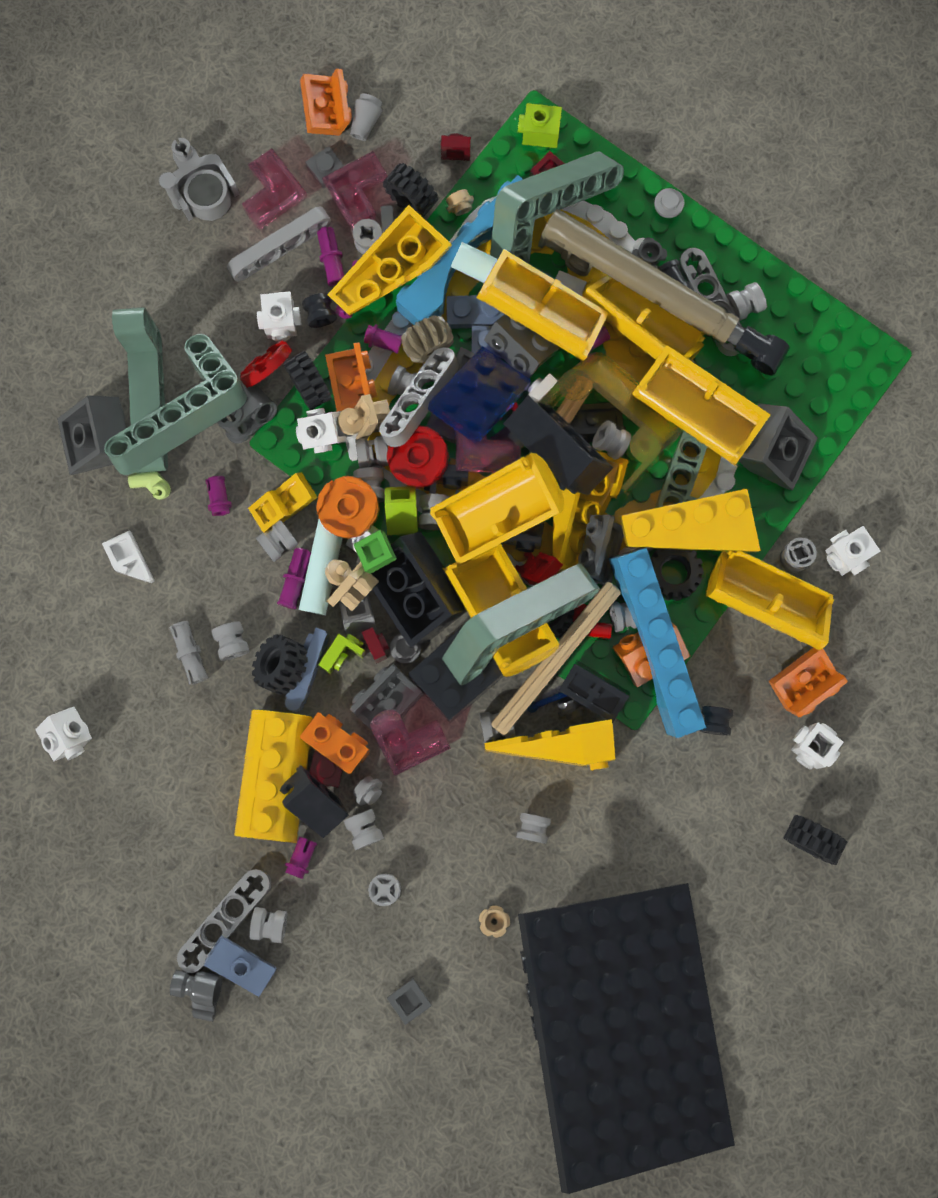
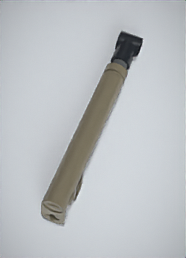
(586, 249)

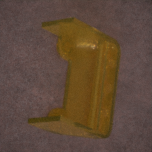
(617, 386)

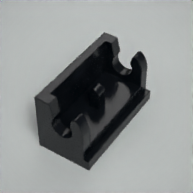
(594, 691)
(313, 802)

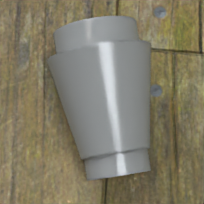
(365, 115)

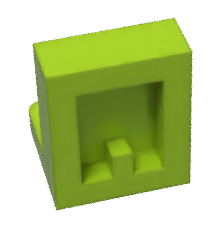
(335, 655)

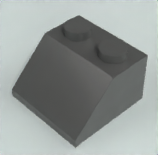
(87, 429)
(779, 447)

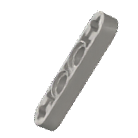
(278, 244)
(718, 296)
(400, 425)
(223, 919)

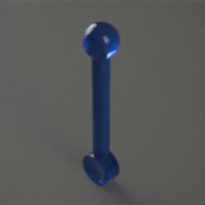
(535, 705)

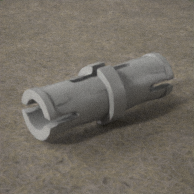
(188, 652)

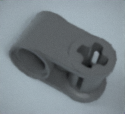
(250, 417)

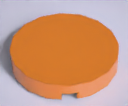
(347, 507)

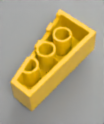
(706, 523)

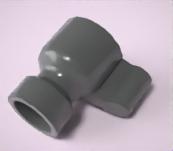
(202, 989)

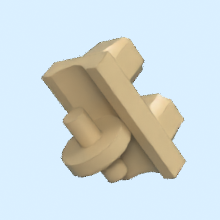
(363, 418)
(352, 584)

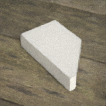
(127, 557)

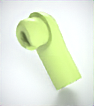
(152, 481)

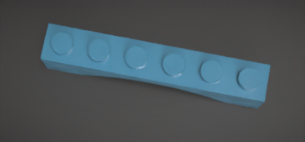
(428, 292)
(669, 673)

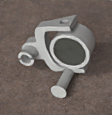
(203, 188)

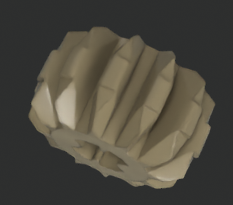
(426, 337)

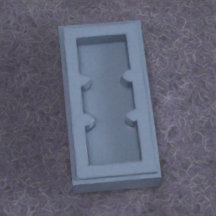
(239, 966)

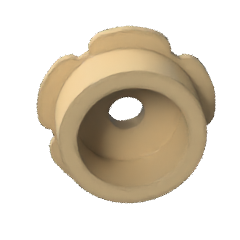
(459, 202)
(488, 928)

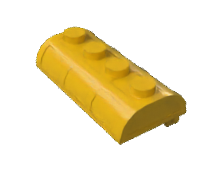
(543, 305)
(643, 321)
(701, 405)
(498, 507)
(487, 582)
(772, 597)
(270, 760)

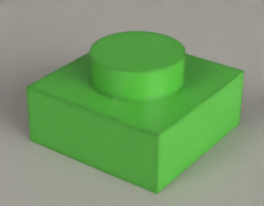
(375, 551)

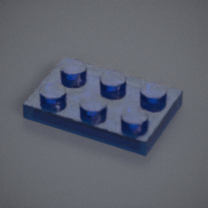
(479, 395)

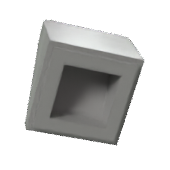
(359, 619)

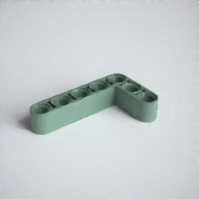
(541, 194)
(145, 367)
(185, 415)
(682, 465)
(514, 618)

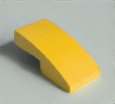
(282, 502)

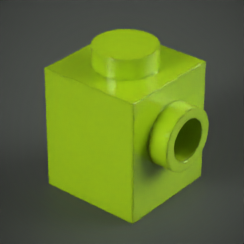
(540, 125)
(401, 510)

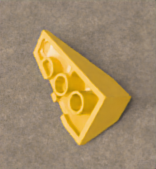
(395, 258)
(571, 523)
(577, 745)

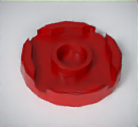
(264, 365)
(420, 459)

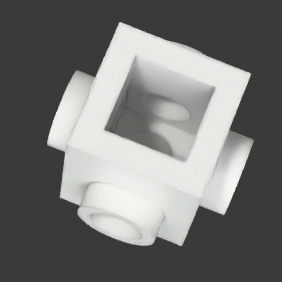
(278, 316)
(319, 430)
(851, 551)
(64, 734)
(827, 744)

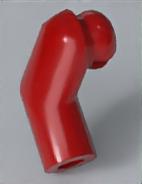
(600, 630)

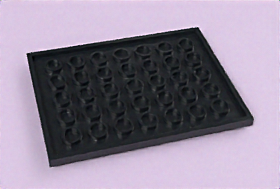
(624, 1035)

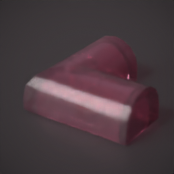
(350, 183)
(279, 192)
(486, 455)
(407, 749)

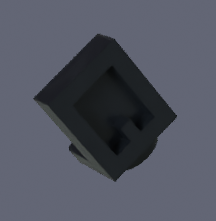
(450, 479)

